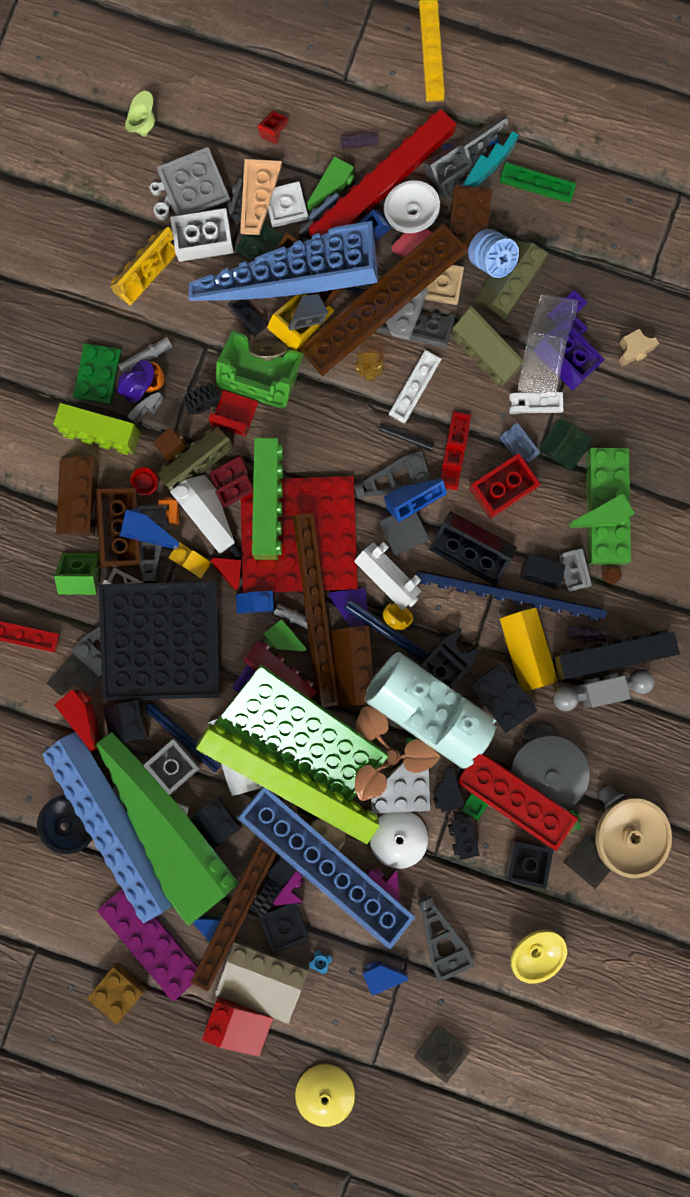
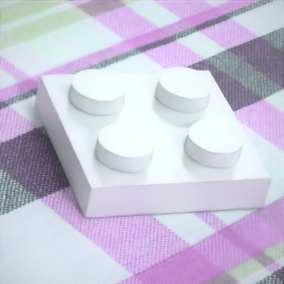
(287, 205)

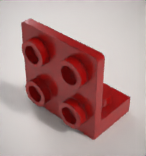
(234, 413)

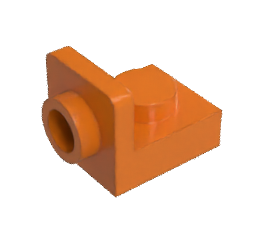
(173, 512)

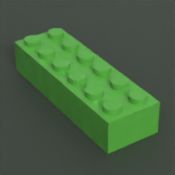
(606, 479)
(266, 497)

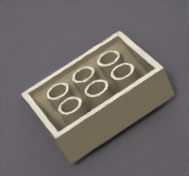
(262, 980)

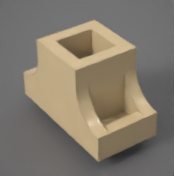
(636, 346)

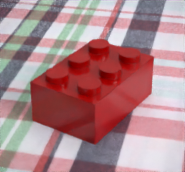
(504, 486)

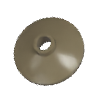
(267, 349)

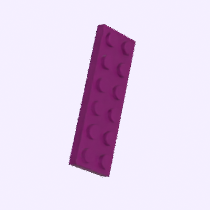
(150, 945)

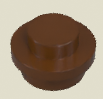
(611, 574)

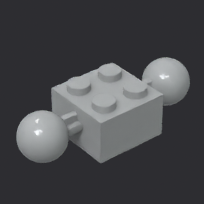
(602, 692)

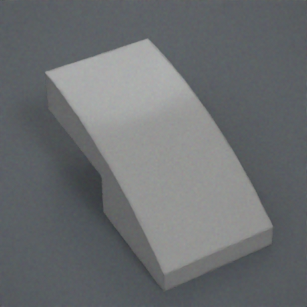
(150, 403)

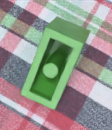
(283, 638)

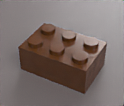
(469, 212)

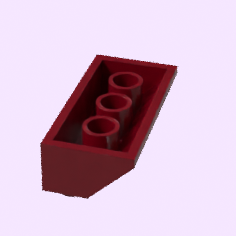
(259, 655)

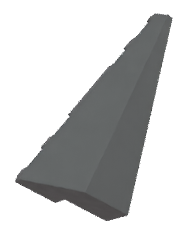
(451, 164)

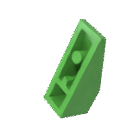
(334, 180)
(609, 514)

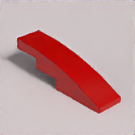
(455, 450)

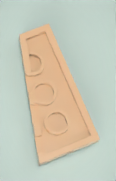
(258, 188)

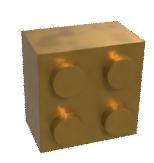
(117, 993)

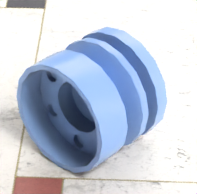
(493, 253)

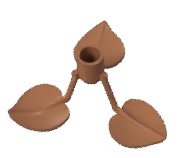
(418, 757)

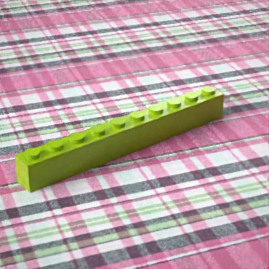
(288, 783)

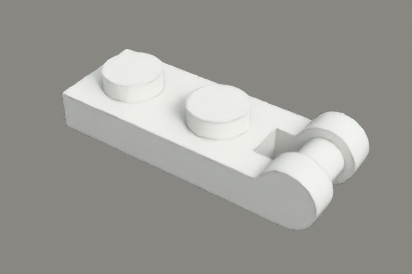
(536, 403)

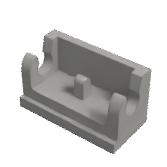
(576, 570)

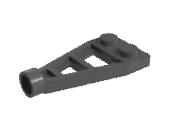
(412, 463)
(157, 514)
(88, 652)
(453, 962)

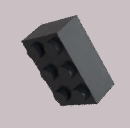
(504, 697)

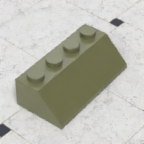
(503, 293)
(487, 347)
(196, 459)

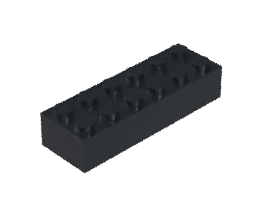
(620, 654)

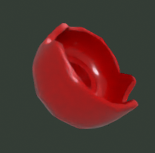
(144, 480)

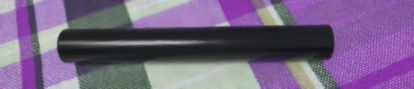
(406, 437)

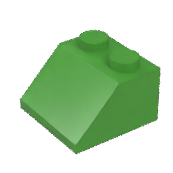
(78, 574)

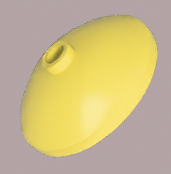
(538, 956)
(328, 1082)

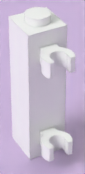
(388, 575)

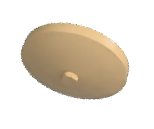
(633, 837)

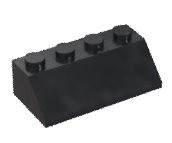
(473, 548)

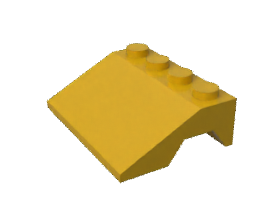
(145, 267)

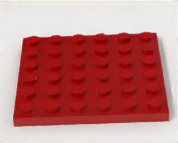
(334, 518)

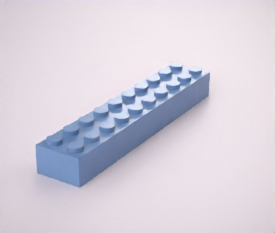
(107, 824)
(326, 867)

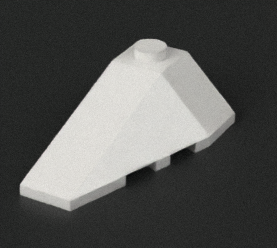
(203, 506)

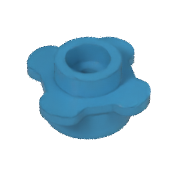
(326, 959)

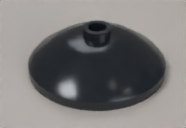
(49, 821)

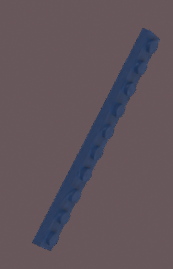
(518, 597)

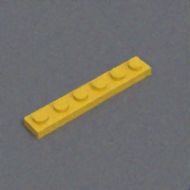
(431, 50)

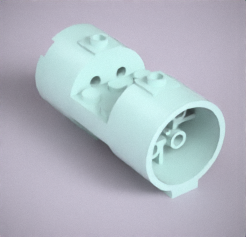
(430, 710)

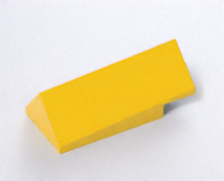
(528, 650)

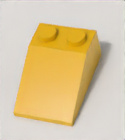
(281, 319)

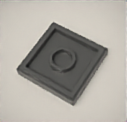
(403, 534)

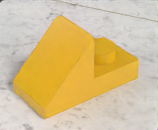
(190, 560)

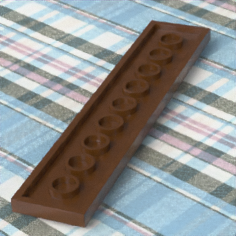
(383, 299)

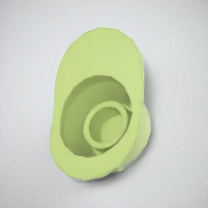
(140, 114)

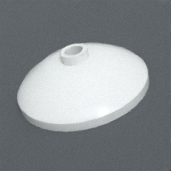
(408, 199)
(399, 825)

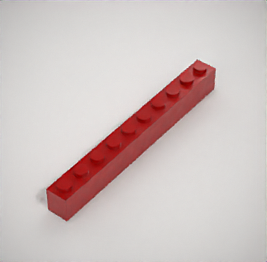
(387, 174)

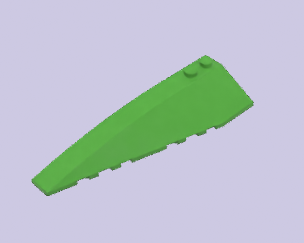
(181, 857)

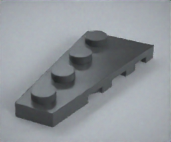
(429, 329)

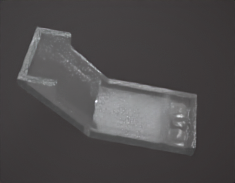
(547, 345)

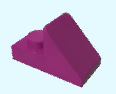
(390, 884)
(287, 895)

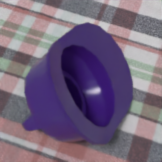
(135, 382)

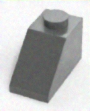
(309, 312)

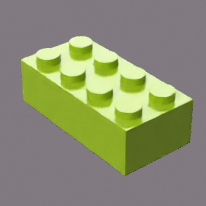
(97, 429)

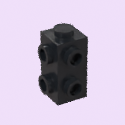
(464, 835)

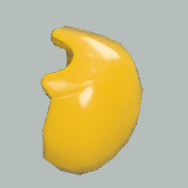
(396, 617)

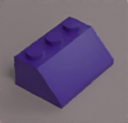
(579, 360)

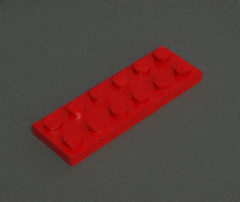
(518, 801)

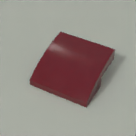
(232, 481)

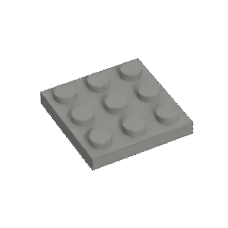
(193, 183)

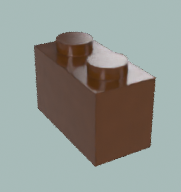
(170, 444)

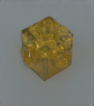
(372, 359)

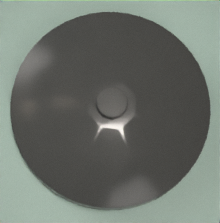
(553, 767)

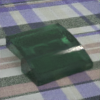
(256, 245)
(566, 444)

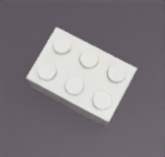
(201, 235)

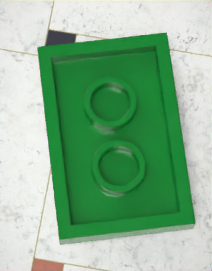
(97, 374)

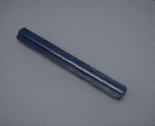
(385, 630)
(181, 736)

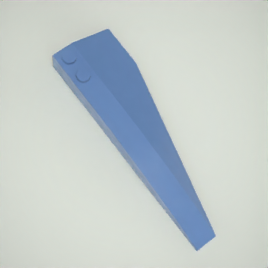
(323, 263)

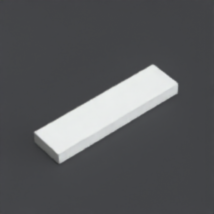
(415, 386)

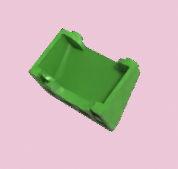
(254, 377)

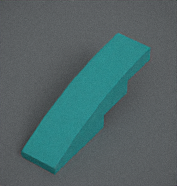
(486, 166)

